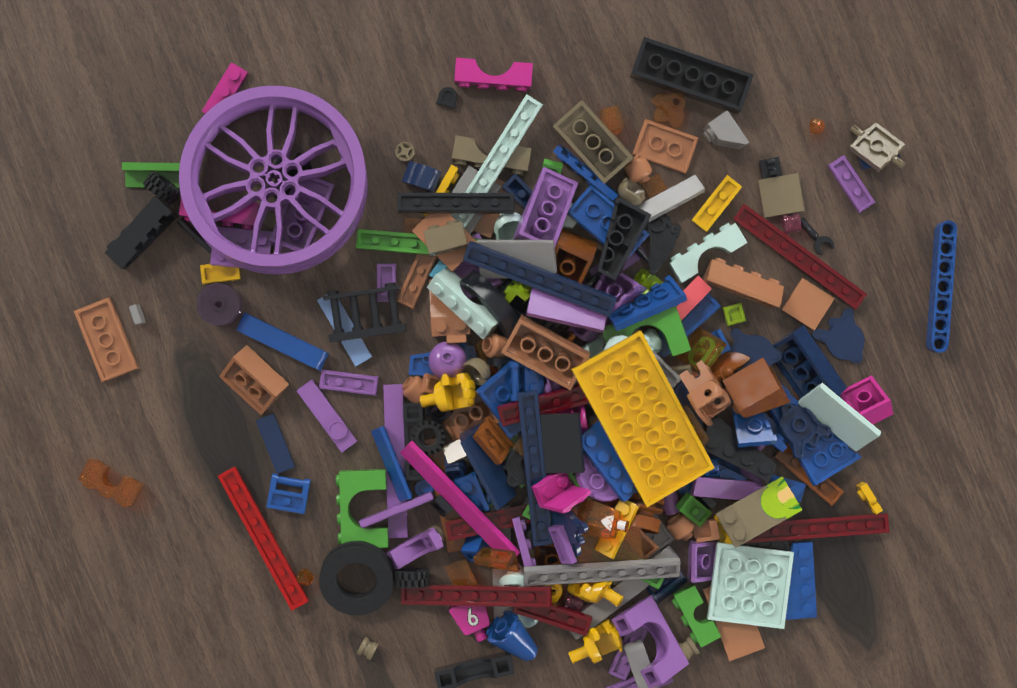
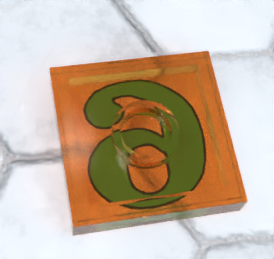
(703, 347)

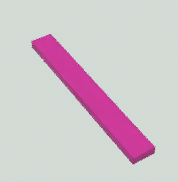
(456, 498)

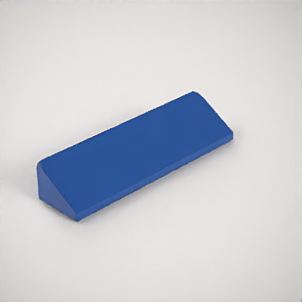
(392, 463)

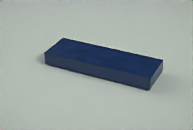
(275, 443)

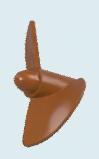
(726, 365)

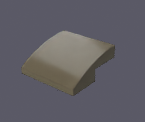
(781, 195)

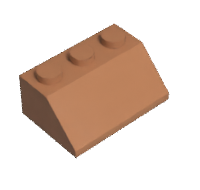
(253, 379)

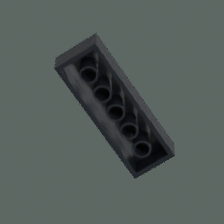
(691, 75)

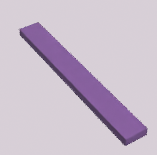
(395, 428)

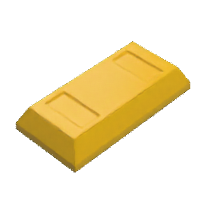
(215, 274)

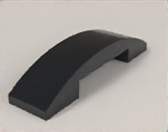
(493, 300)
(412, 416)

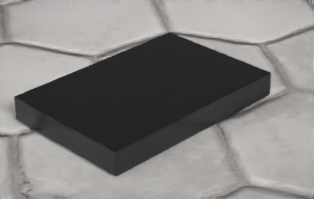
(562, 443)

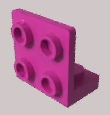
(558, 494)

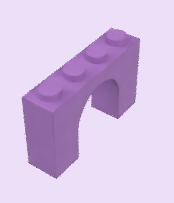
(669, 655)

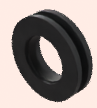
(350, 602)

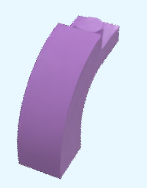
(415, 547)

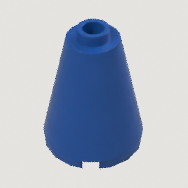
(511, 636)

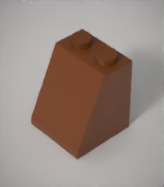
(574, 255)
(755, 389)

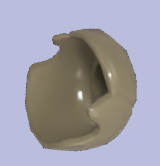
(631, 192)
(478, 370)

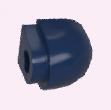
(455, 469)

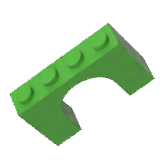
(667, 322)
(350, 484)

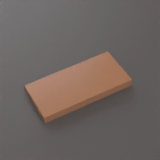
(106, 339)
(737, 638)

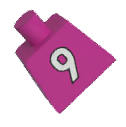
(471, 620)

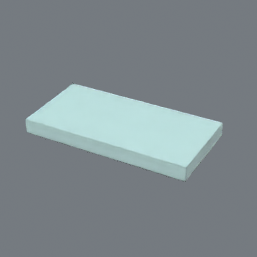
(840, 417)

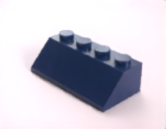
(806, 364)
(491, 475)

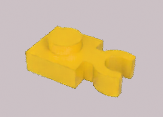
(866, 494)

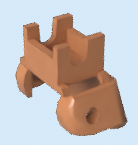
(697, 387)

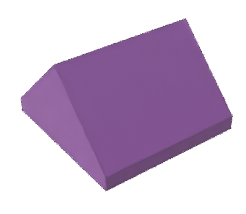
(701, 560)

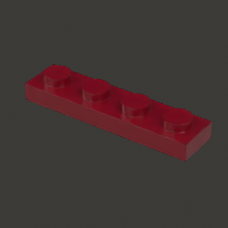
(558, 616)

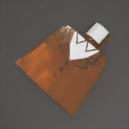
(603, 521)

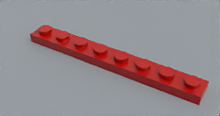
(263, 538)

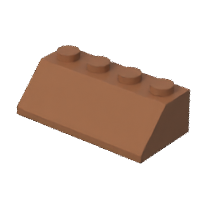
(743, 284)
(545, 351)

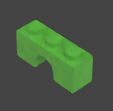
(702, 630)

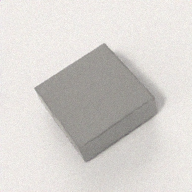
(137, 314)

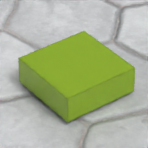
(734, 314)

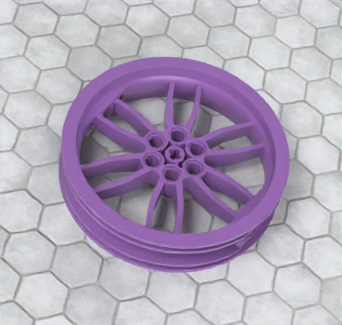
(270, 99)

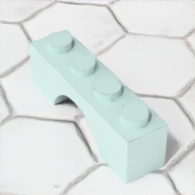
(687, 265)
(448, 289)

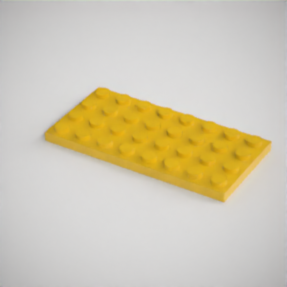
(643, 418)

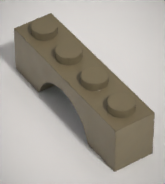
(466, 152)

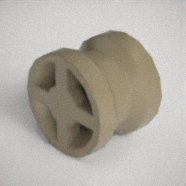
(403, 149)
(367, 648)
(689, 648)

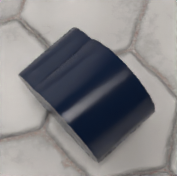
(422, 177)

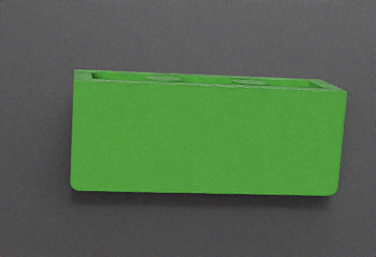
(137, 173)

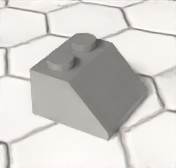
(725, 132)

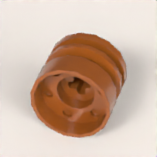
(644, 516)

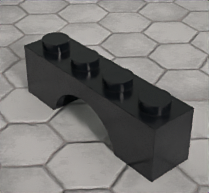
(489, 666)

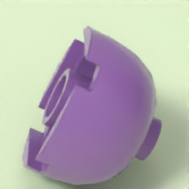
(447, 359)

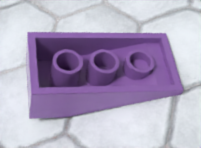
(546, 207)
(296, 230)

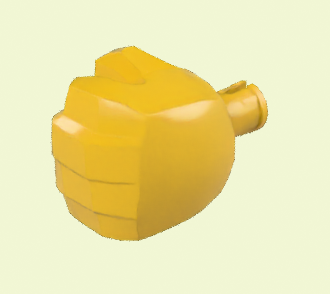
(451, 393)
(595, 592)
(598, 642)

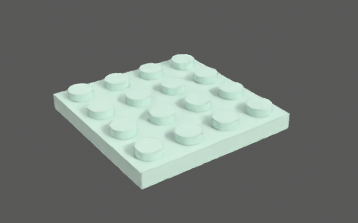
(750, 585)

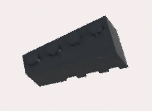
(141, 232)
(622, 236)
(742, 460)

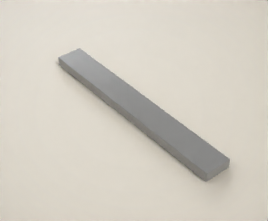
(601, 571)

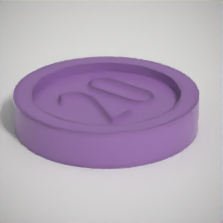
(337, 430)

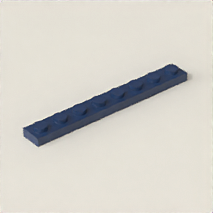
(539, 278)
(533, 463)

